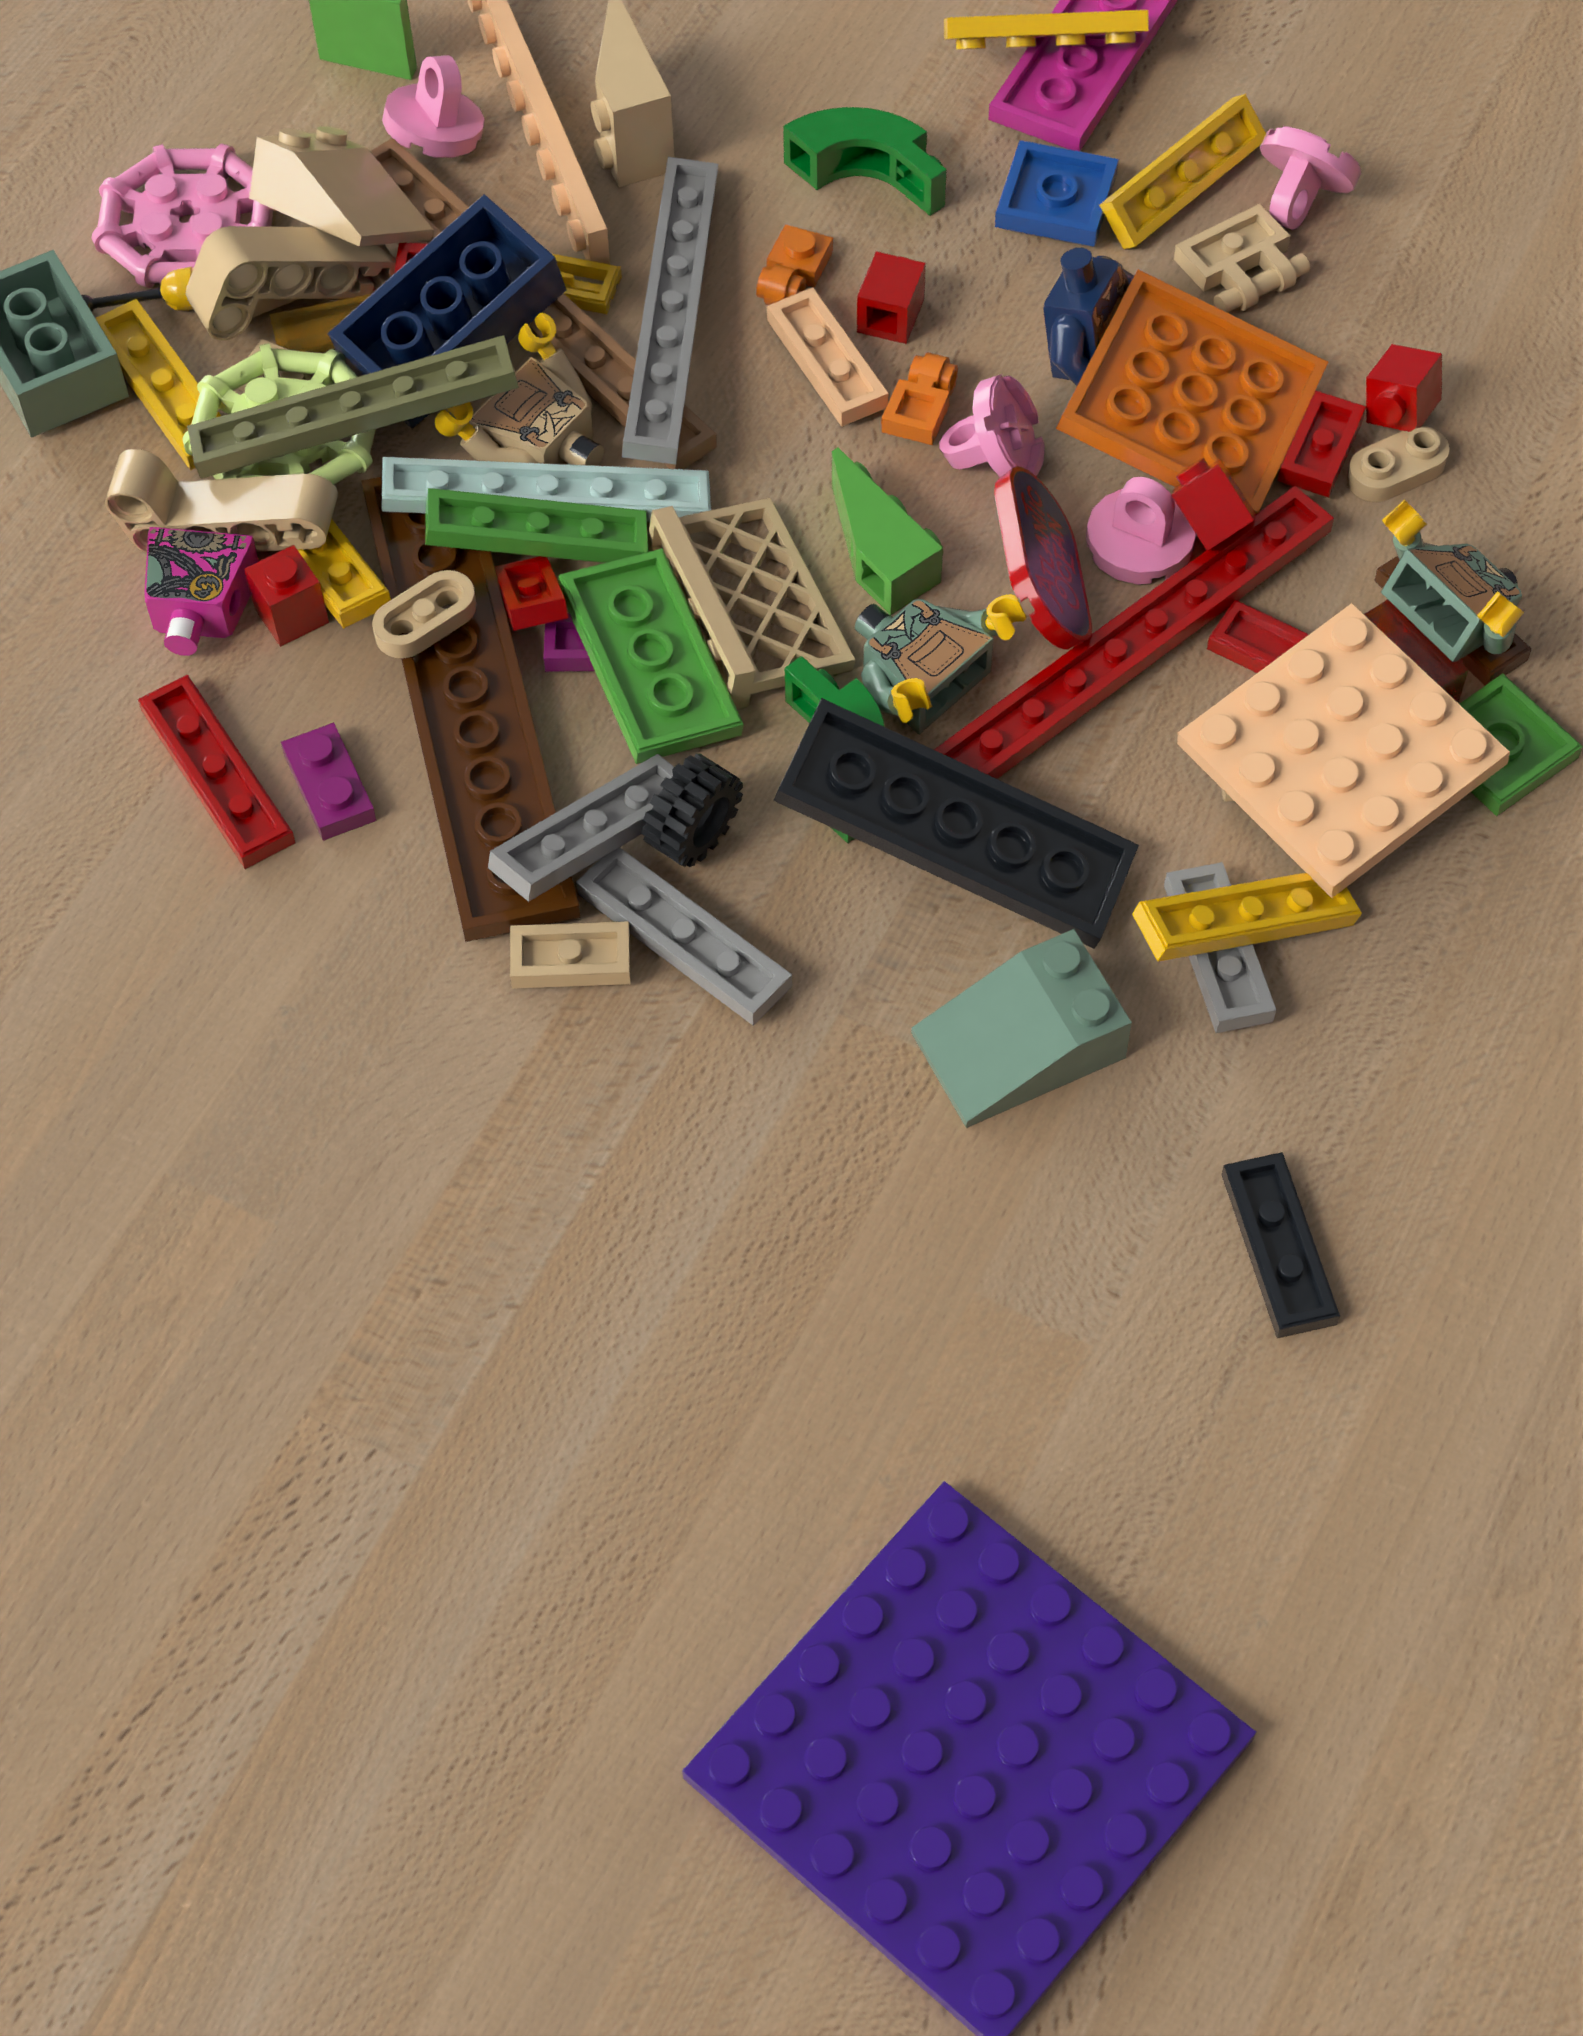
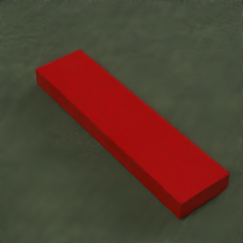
(216, 771)

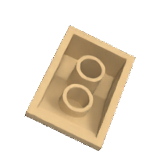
(631, 104)
(334, 187)

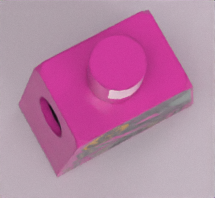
(196, 584)

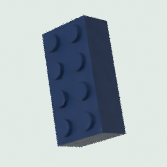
(461, 289)

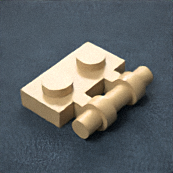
(1236, 246)

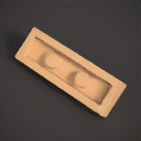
(827, 356)

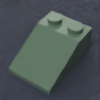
(1024, 1030)

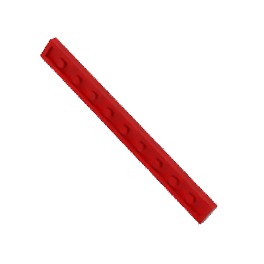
(1139, 636)

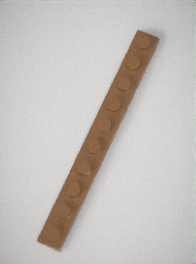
(596, 357)

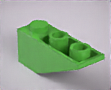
(886, 547)

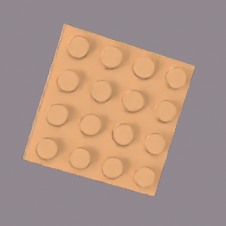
(1342, 749)

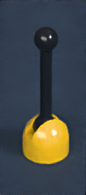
(171, 290)

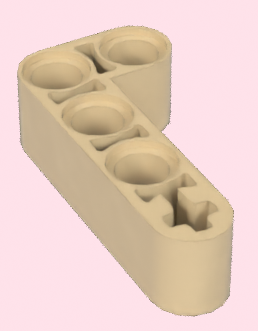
(277, 263)
(270, 508)

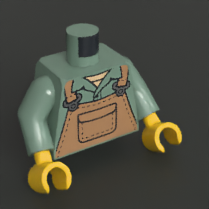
(1450, 590)
(930, 654)

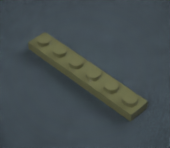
(352, 407)

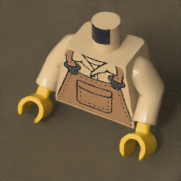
(539, 421)

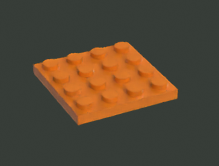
(1189, 386)

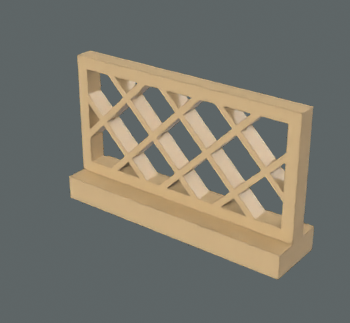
(707, 599)

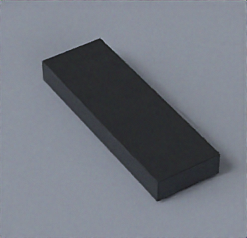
(1280, 1245)

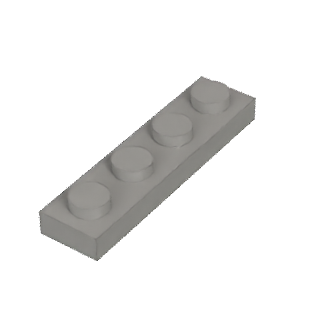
(580, 831)
(685, 935)

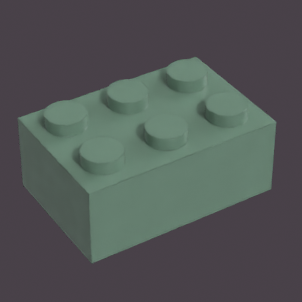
(52, 347)

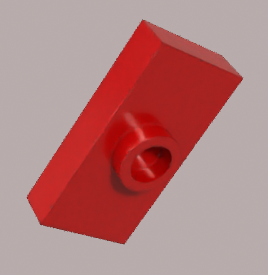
(1321, 443)
(531, 593)

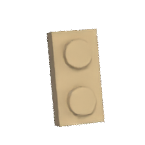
(570, 955)

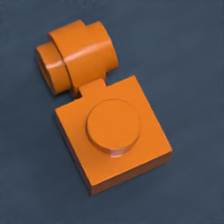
(793, 263)
(922, 401)

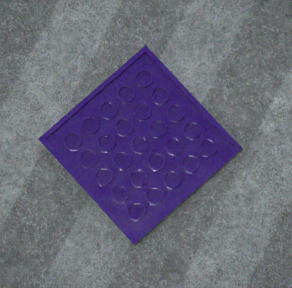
(969, 1762)

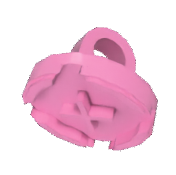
(434, 112)
(1305, 169)
(997, 430)
(1139, 533)

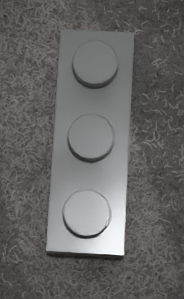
(1227, 978)

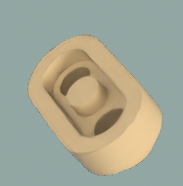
(1405, 460)
(421, 614)

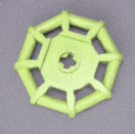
(328, 368)

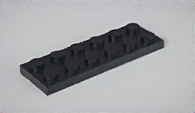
(957, 823)

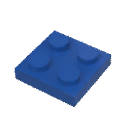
(1056, 193)

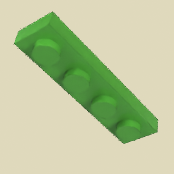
(533, 526)

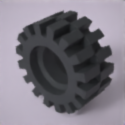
(692, 810)

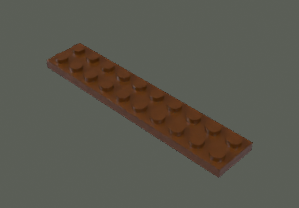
(472, 729)

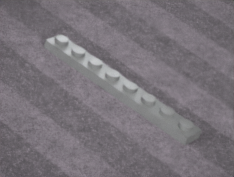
(670, 312)

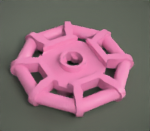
(165, 201)

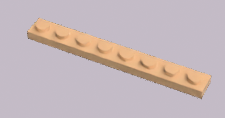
(544, 129)

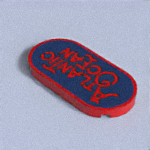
(1042, 558)

